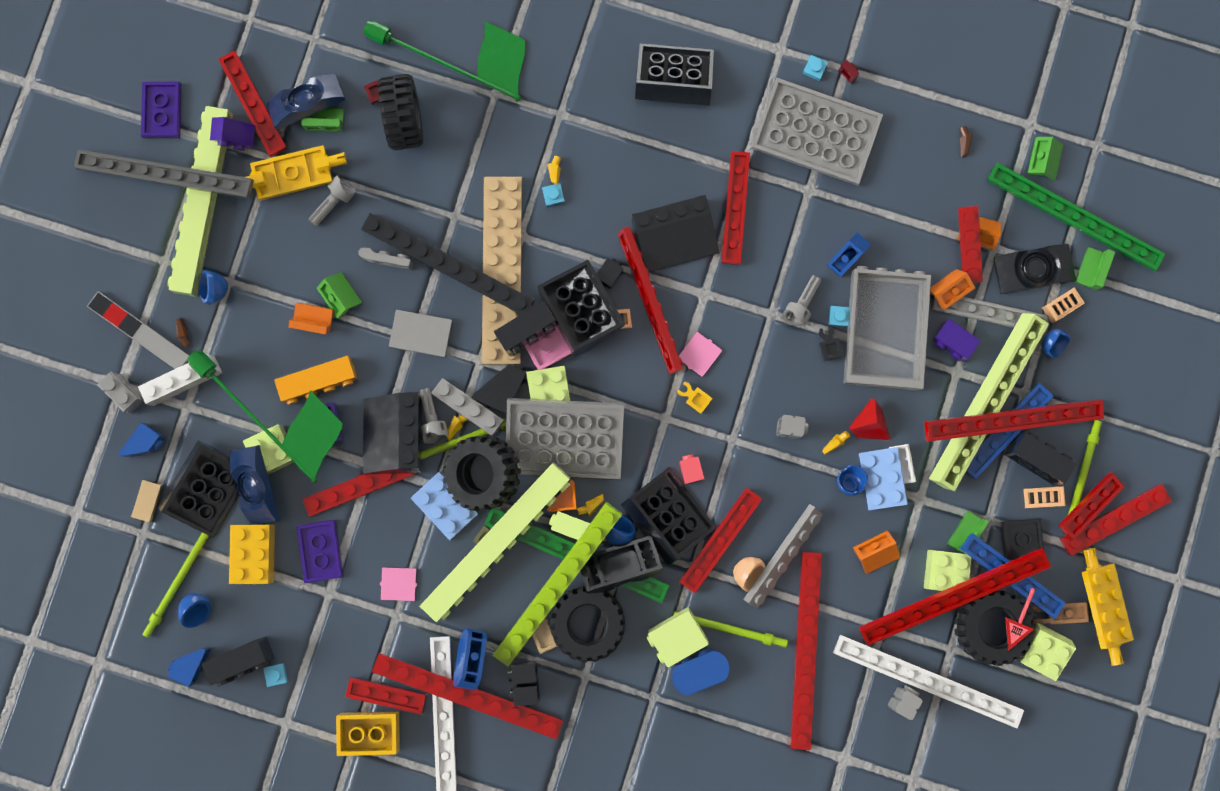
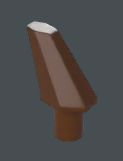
(965, 140)
(182, 332)

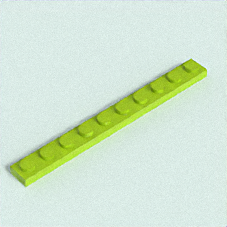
(557, 584)

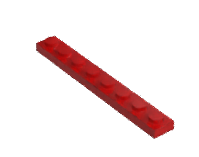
(648, 296)

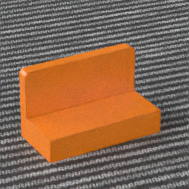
(989, 232)
(952, 288)
(312, 318)
(877, 552)

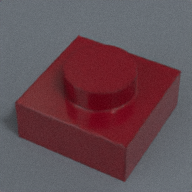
(849, 71)
(372, 92)

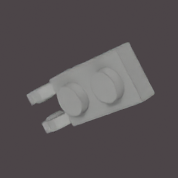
(384, 258)

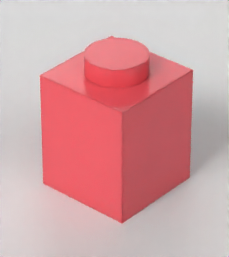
(691, 469)

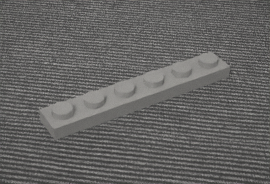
(783, 556)

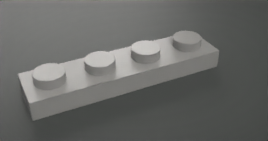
(467, 407)

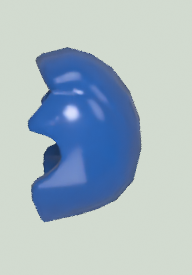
(1055, 342)
(852, 480)

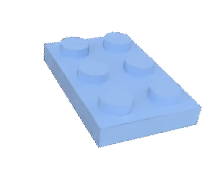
(885, 478)
(441, 508)

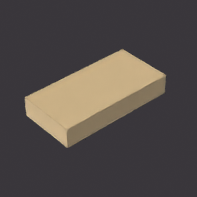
(146, 501)
(543, 637)

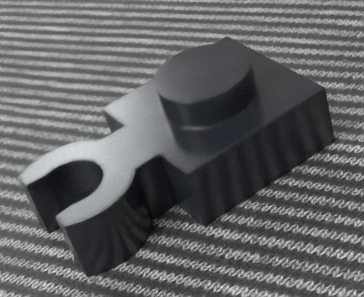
(830, 347)

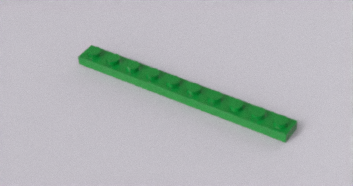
(1075, 217)
(560, 548)

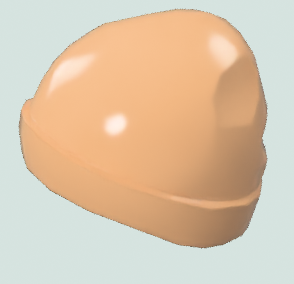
(748, 571)

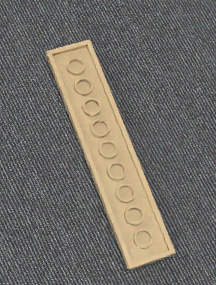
(501, 259)

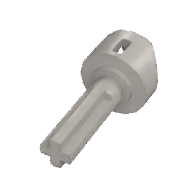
(338, 192)
(799, 310)
(433, 429)

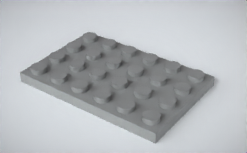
(817, 131)
(573, 434)

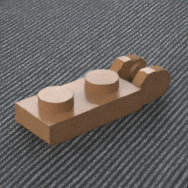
(1069, 614)

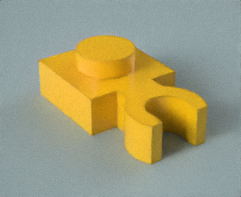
(697, 399)

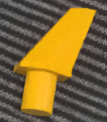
(554, 170)
(455, 426)
(837, 441)
(591, 505)

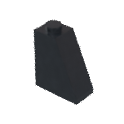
(500, 387)

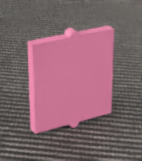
(700, 354)
(398, 584)

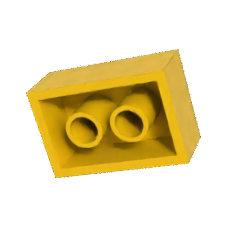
(251, 554)
(368, 733)

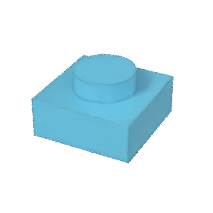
(815, 67)
(553, 195)
(839, 316)
(275, 674)

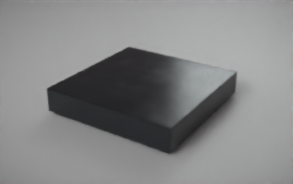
(1021, 537)

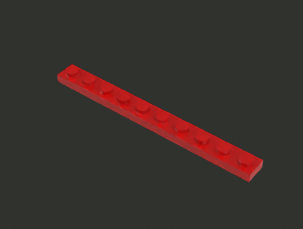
(1013, 420)
(955, 596)
(806, 651)
(477, 700)

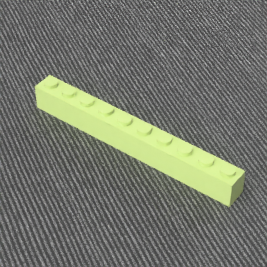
(197, 212)
(990, 397)
(495, 541)

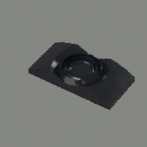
(1034, 268)
(621, 565)

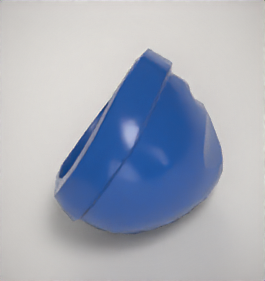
(212, 287)
(621, 532)
(193, 610)

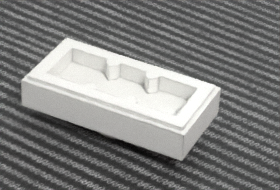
(906, 463)

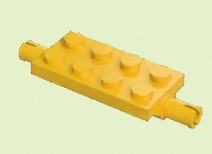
(294, 172)
(1106, 606)

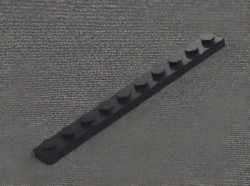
(447, 264)

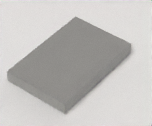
(420, 333)

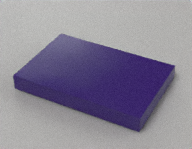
(161, 109)
(319, 551)

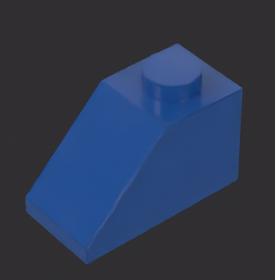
(849, 254)
(142, 441)
(188, 667)

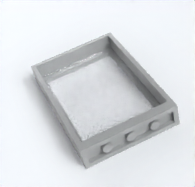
(887, 328)

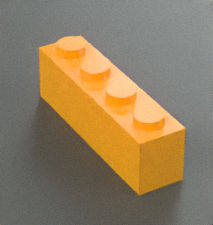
(317, 379)

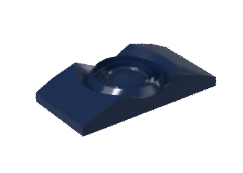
(305, 100)
(253, 485)

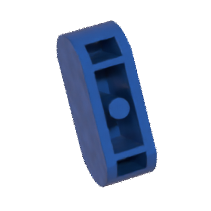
(470, 659)
(700, 671)

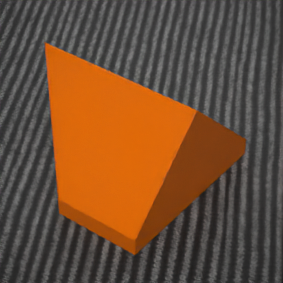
(565, 501)

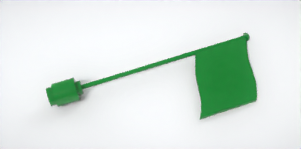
(498, 59)
(309, 434)

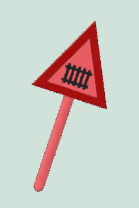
(1016, 630)

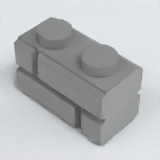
(120, 392)
(791, 427)
(905, 702)

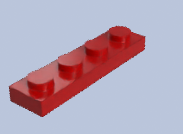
(970, 242)
(1091, 506)
(386, 695)

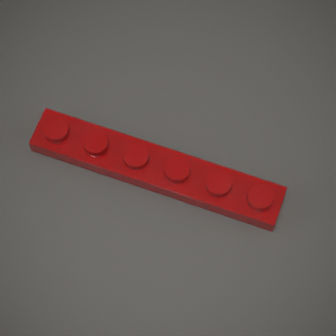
(252, 103)
(735, 208)
(349, 491)
(1117, 519)
(720, 540)

